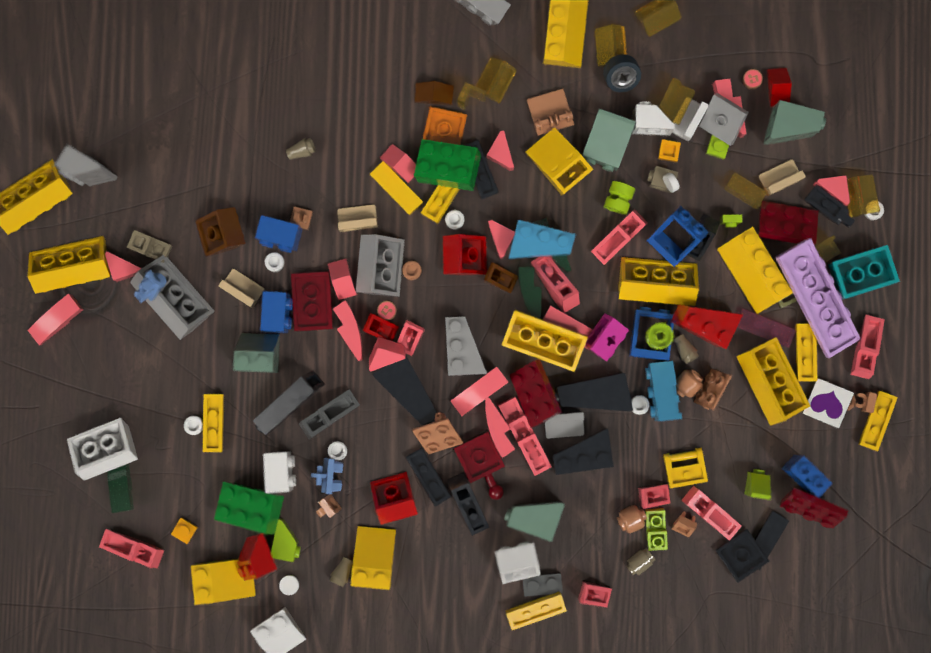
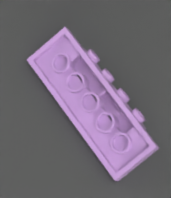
(818, 297)

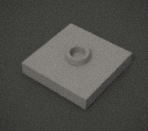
(723, 119)

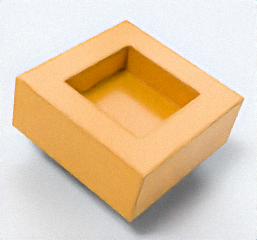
(669, 150)
(184, 530)

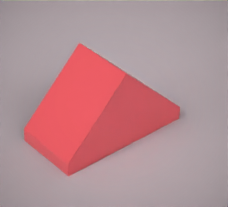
(500, 152)
(399, 162)
(836, 187)
(502, 237)
(120, 268)
(341, 279)
(410, 337)
(385, 353)
(654, 496)
(594, 594)

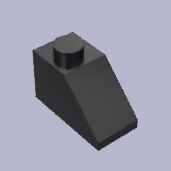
(711, 226)

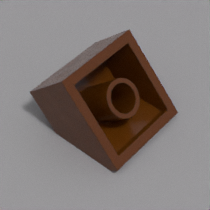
(220, 231)

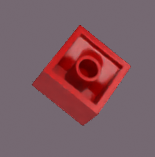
(464, 255)
(393, 498)
(255, 558)

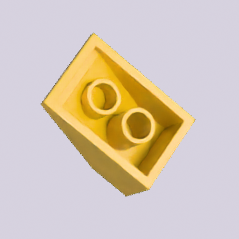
(373, 558)
(219, 582)

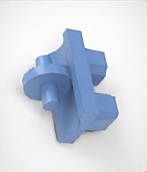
(150, 286)
(326, 478)

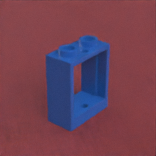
(661, 241)
(649, 354)
(811, 478)

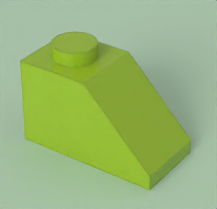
(758, 485)
(285, 543)

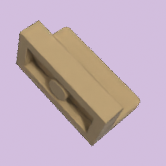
(781, 177)
(357, 218)
(242, 288)

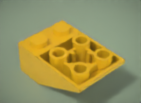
(559, 161)

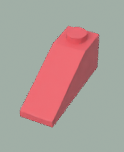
(556, 283)

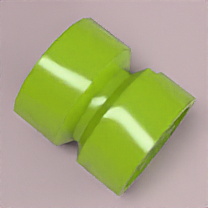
(619, 197)
(659, 336)

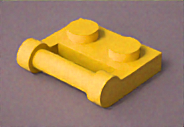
(686, 474)

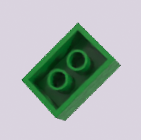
(447, 164)
(249, 508)

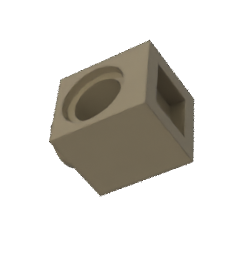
(656, 178)

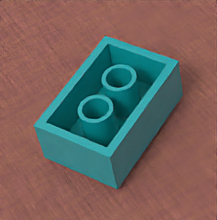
(864, 272)

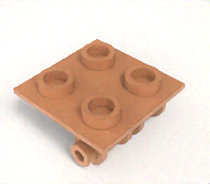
(550, 111)
(712, 389)
(437, 435)

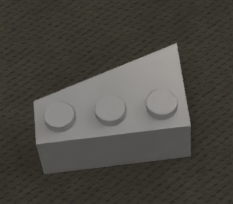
(489, 10)
(461, 349)

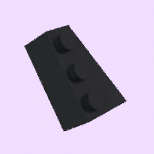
(585, 455)

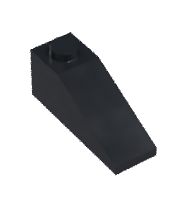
(467, 503)

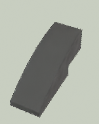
(329, 414)

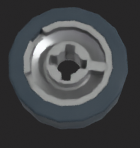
(622, 64)

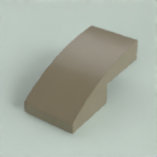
(148, 246)

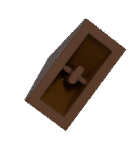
(434, 93)
(500, 278)

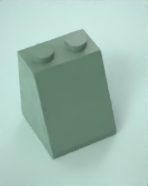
(793, 123)
(608, 140)
(257, 353)
(535, 518)

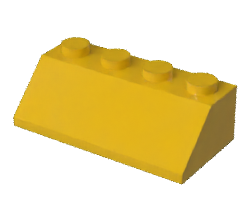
(565, 33)
(32, 196)
(68, 265)
(754, 270)
(658, 281)
(544, 340)
(773, 381)

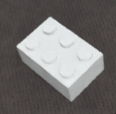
(102, 449)

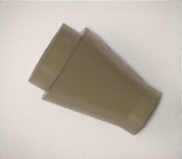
(301, 149)
(686, 350)
(341, 572)

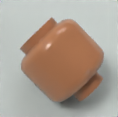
(689, 383)
(631, 519)

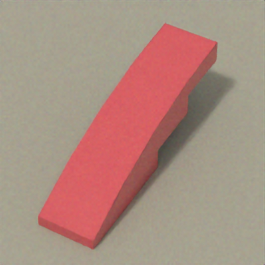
(524, 436)

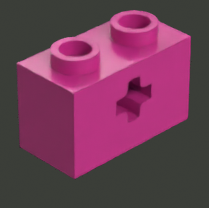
(606, 337)

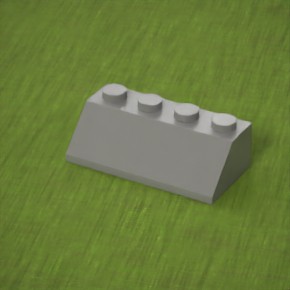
(82, 169)
(178, 301)

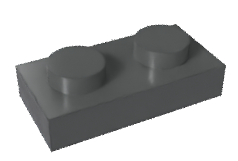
(542, 584)

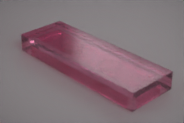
(766, 328)

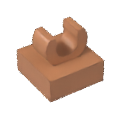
(301, 217)
(868, 403)
(328, 506)
(684, 526)

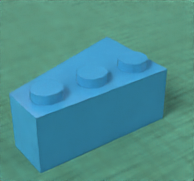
(540, 241)
(663, 391)

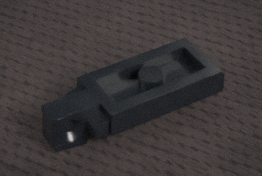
(829, 206)

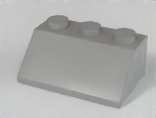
(380, 265)

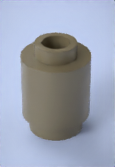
(640, 562)

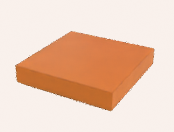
(444, 126)

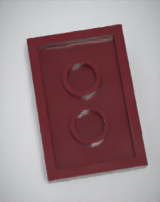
(787, 223)
(312, 301)
(535, 393)
(813, 508)

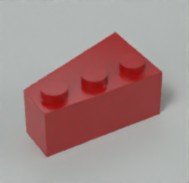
(708, 324)

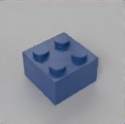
(279, 234)
(276, 312)

